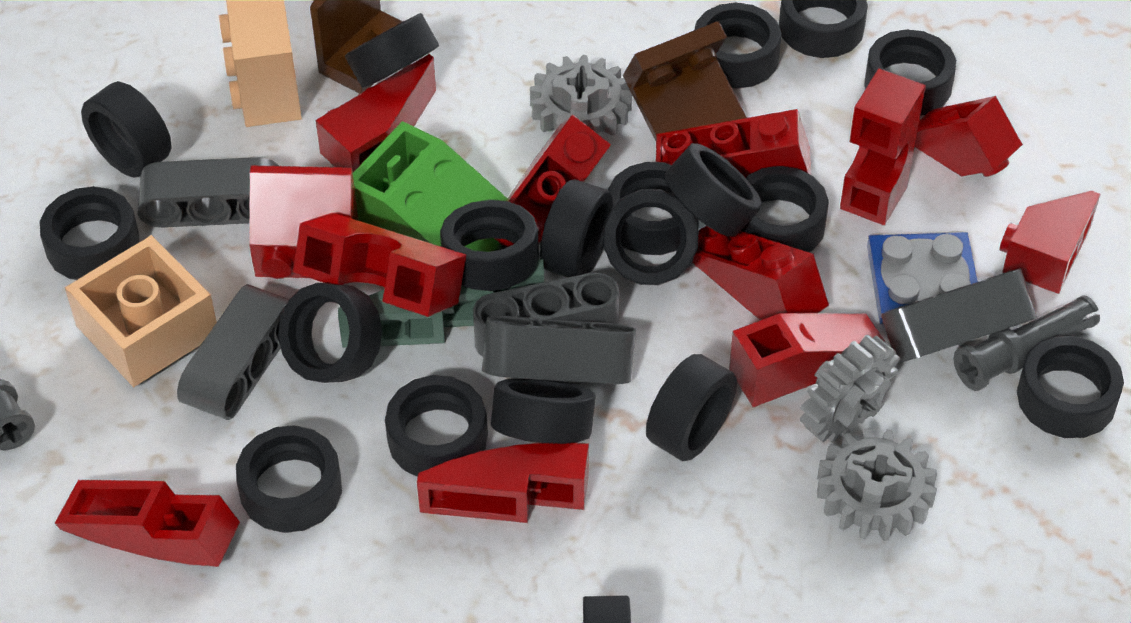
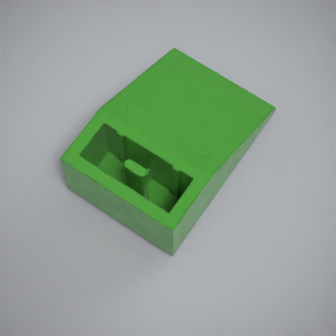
(417, 184)

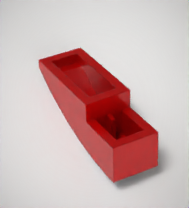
(507, 481)
(150, 520)

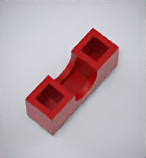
(886, 133)
(412, 271)

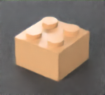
(261, 61)
(142, 310)

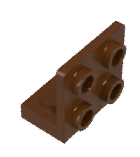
(342, 27)
(683, 83)

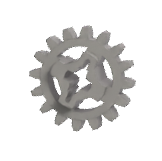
(581, 89)
(849, 388)
(876, 484)

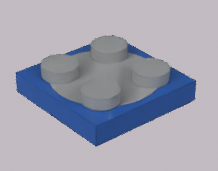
(918, 266)

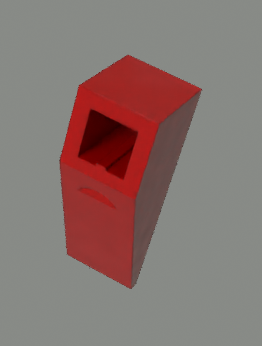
(361, 124)
(745, 142)
(566, 156)
(761, 273)
(789, 348)

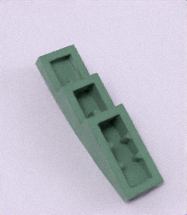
(411, 328)

